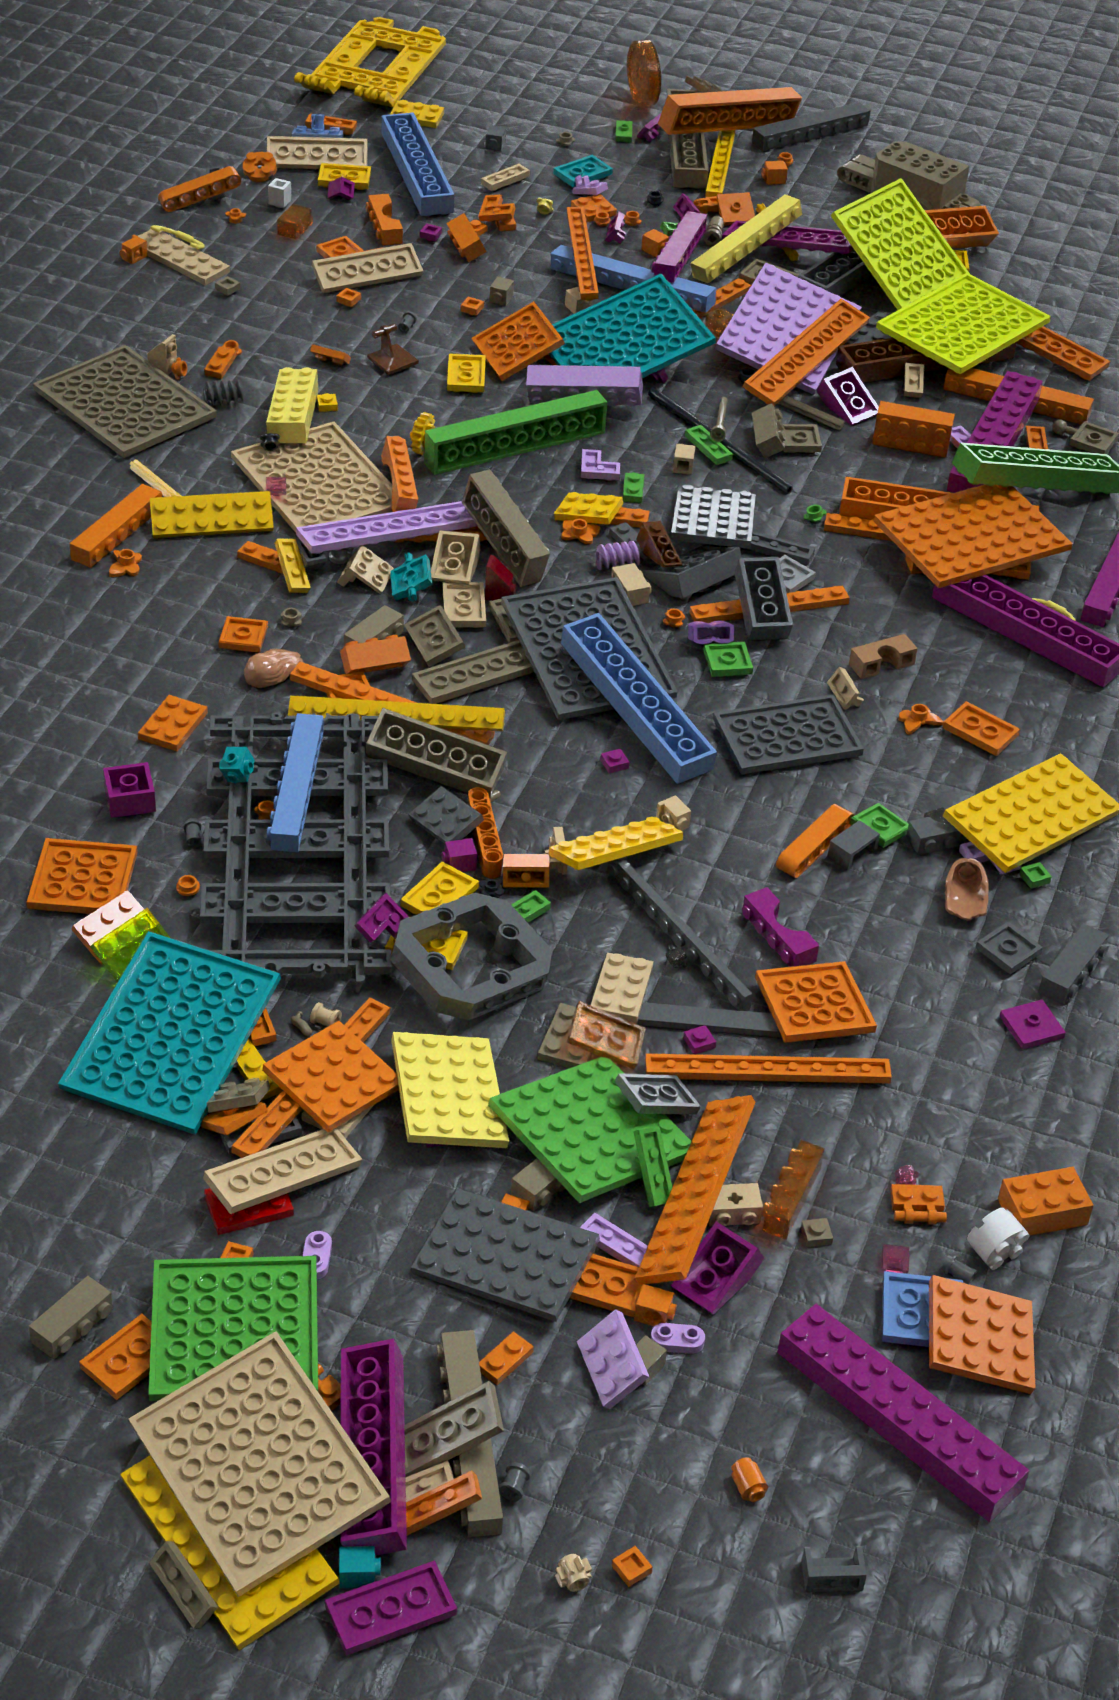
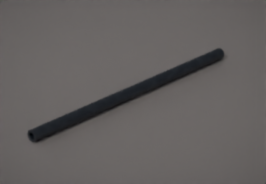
(737, 452)

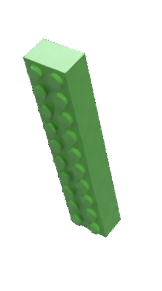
(515, 432)
(1037, 468)

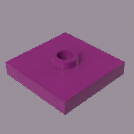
(1032, 1024)

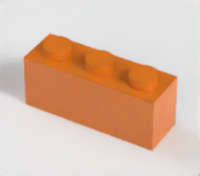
(465, 238)
(375, 654)

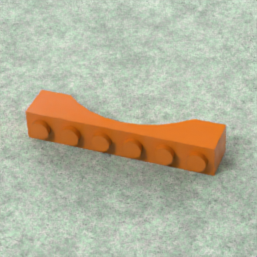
(403, 485)

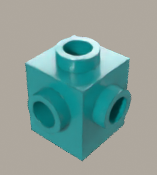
(237, 764)

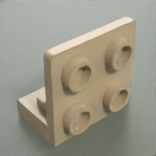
(367, 568)

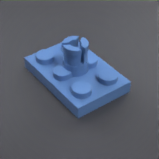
(317, 129)

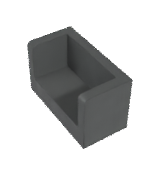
(850, 842)
(834, 1573)

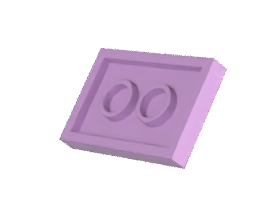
(612, 1359)

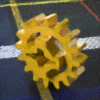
(417, 435)

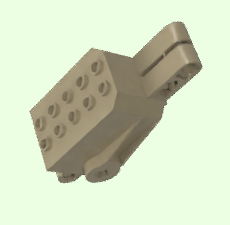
(931, 177)

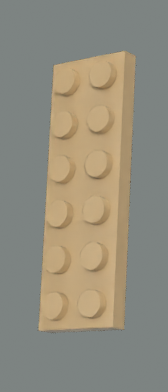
(312, 151)
(183, 257)
(367, 268)
(281, 1169)

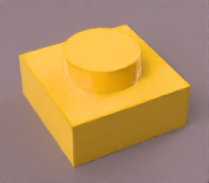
(327, 402)

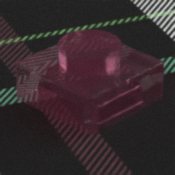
(276, 485)
(895, 1259)

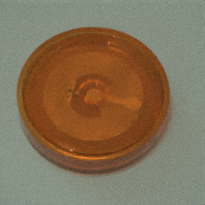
(644, 72)

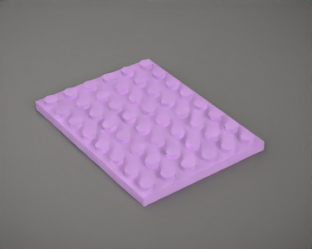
(774, 315)

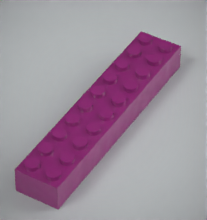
(1002, 419)
(1034, 626)
(903, 1412)

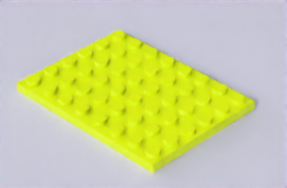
(899, 243)
(963, 323)

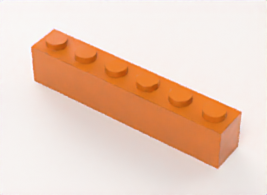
(113, 526)

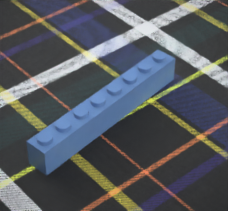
(296, 783)

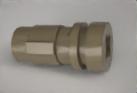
(714, 231)

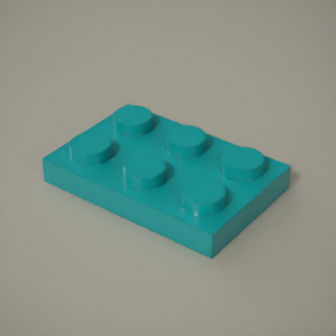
(586, 166)

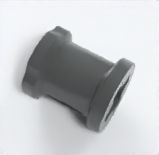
(514, 1481)

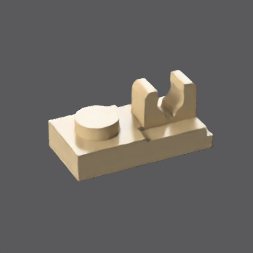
(913, 380)
(844, 689)
(558, 836)
(427, 1480)

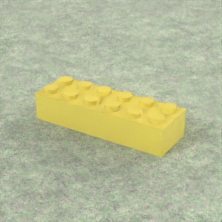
(293, 404)

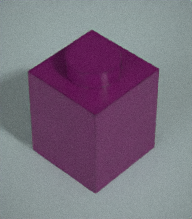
(460, 855)

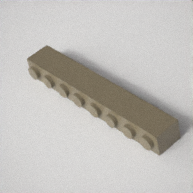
(462, 1375)

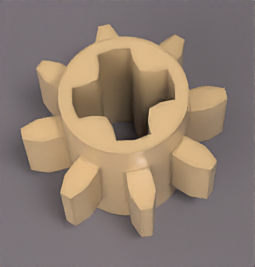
(573, 1572)

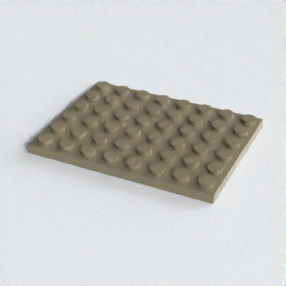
(124, 401)

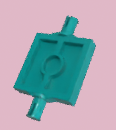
(411, 577)

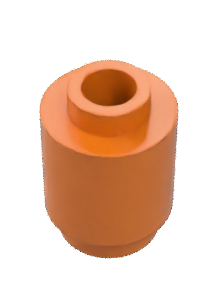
(749, 1479)

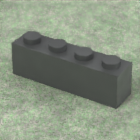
(1074, 964)

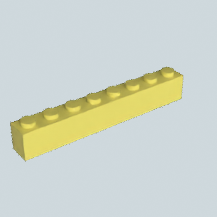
(746, 238)

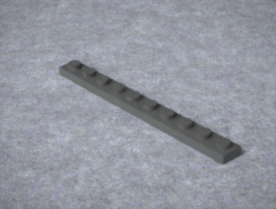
(681, 934)

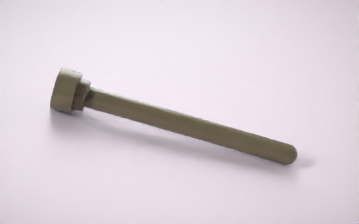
(718, 432)

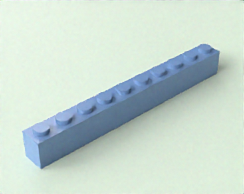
(626, 275)

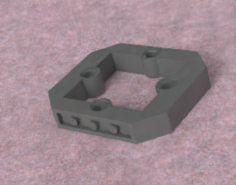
(427, 969)

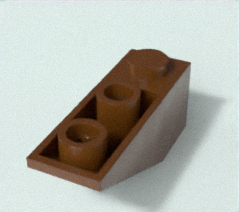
(657, 544)

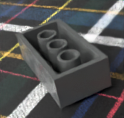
(763, 598)

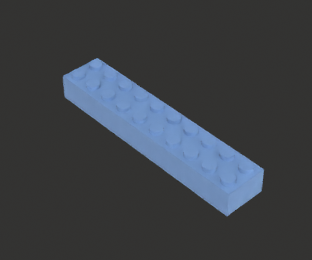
(417, 164)
(638, 698)

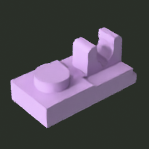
(584, 186)

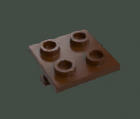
(390, 357)

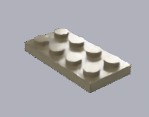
(452, 1429)

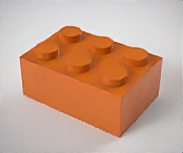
(1047, 1200)

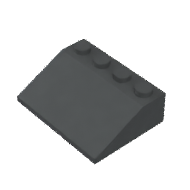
(700, 568)

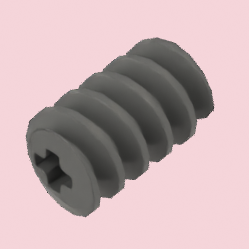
(223, 392)

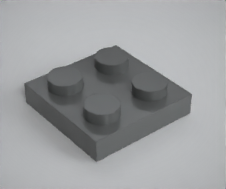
(1009, 947)

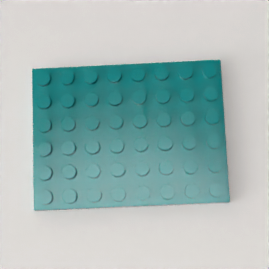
(635, 328)
(170, 1032)

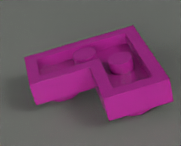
(381, 916)

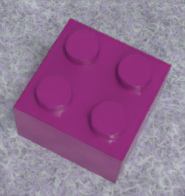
(129, 789)

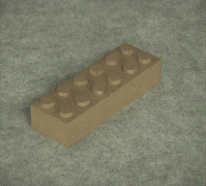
(505, 527)
(435, 753)

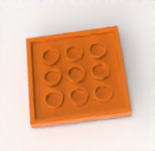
(518, 341)
(80, 875)
(815, 1001)
(332, 1076)
(981, 1334)

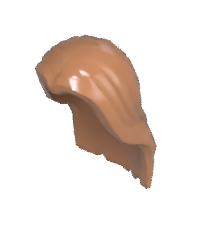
(270, 667)
(966, 889)

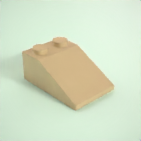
(455, 557)

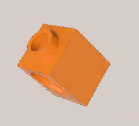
(654, 1306)

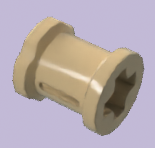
(324, 1015)

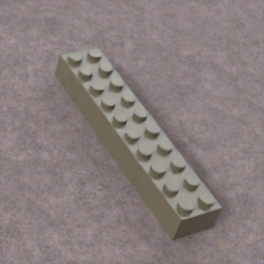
(688, 155)

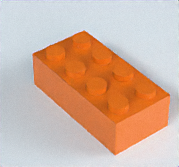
(913, 429)

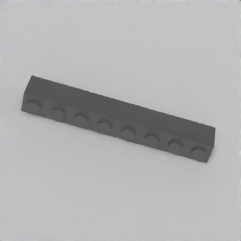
(810, 126)

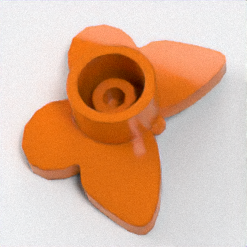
(579, 529)
(125, 563)
(918, 715)

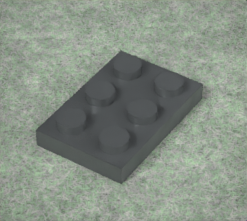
(446, 816)
(657, 1094)

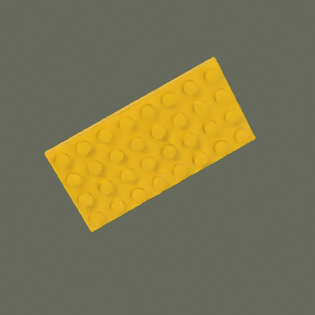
(1032, 812)
(258, 1609)

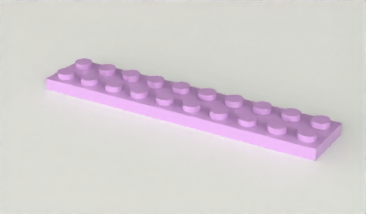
(384, 527)

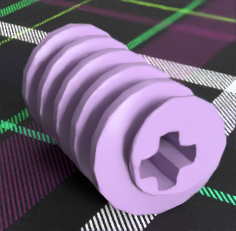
(617, 553)

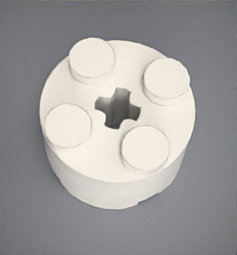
(998, 1238)

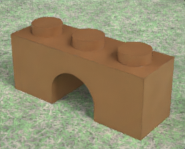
(896, 650)

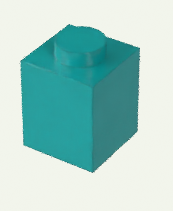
(358, 1566)

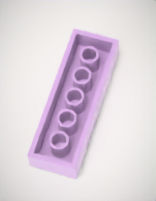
(614, 383)

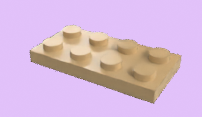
(622, 986)

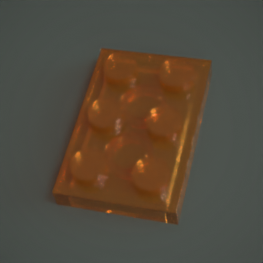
(606, 1035)

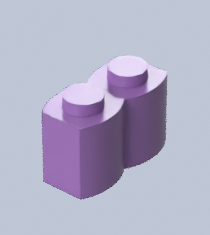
(715, 631)

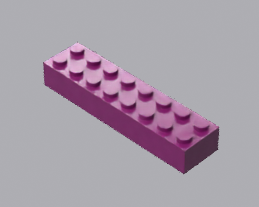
(375, 1424)

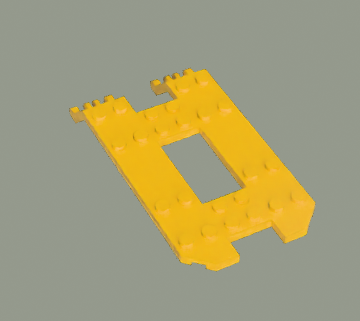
(384, 88)

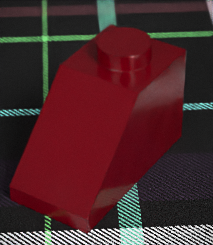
(498, 580)

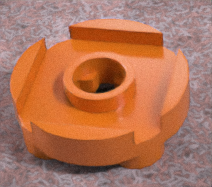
(259, 158)

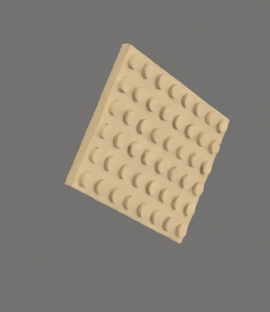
(324, 478)
(258, 1462)

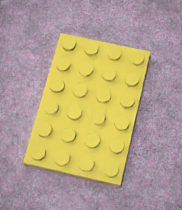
(448, 1090)

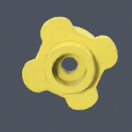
(544, 206)

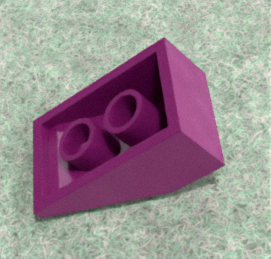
(847, 397)
(719, 1268)

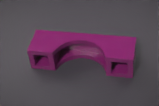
(793, 946)

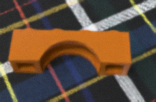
(380, 212)

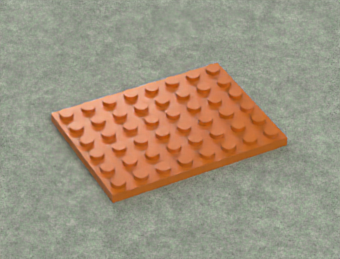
(972, 533)

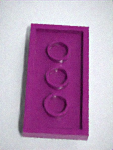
(390, 1607)

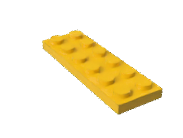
(211, 514)
(615, 843)

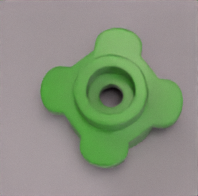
(814, 513)

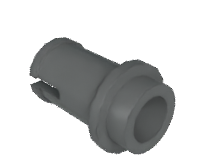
(409, 319)
(192, 828)
(958, 1269)

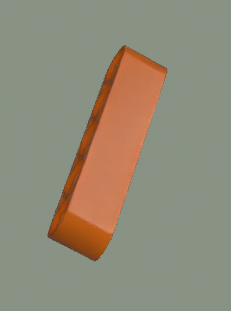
(192, 187)
(486, 834)
(814, 841)

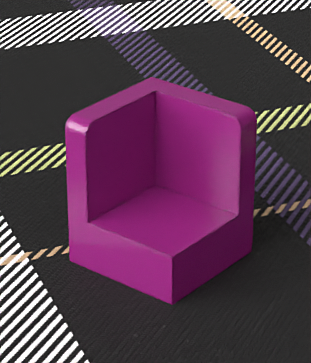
(341, 187)

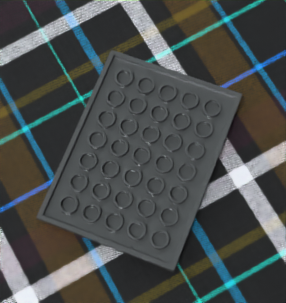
(539, 625)

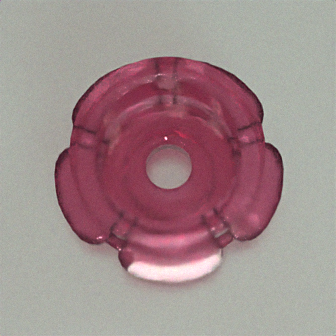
(906, 1175)

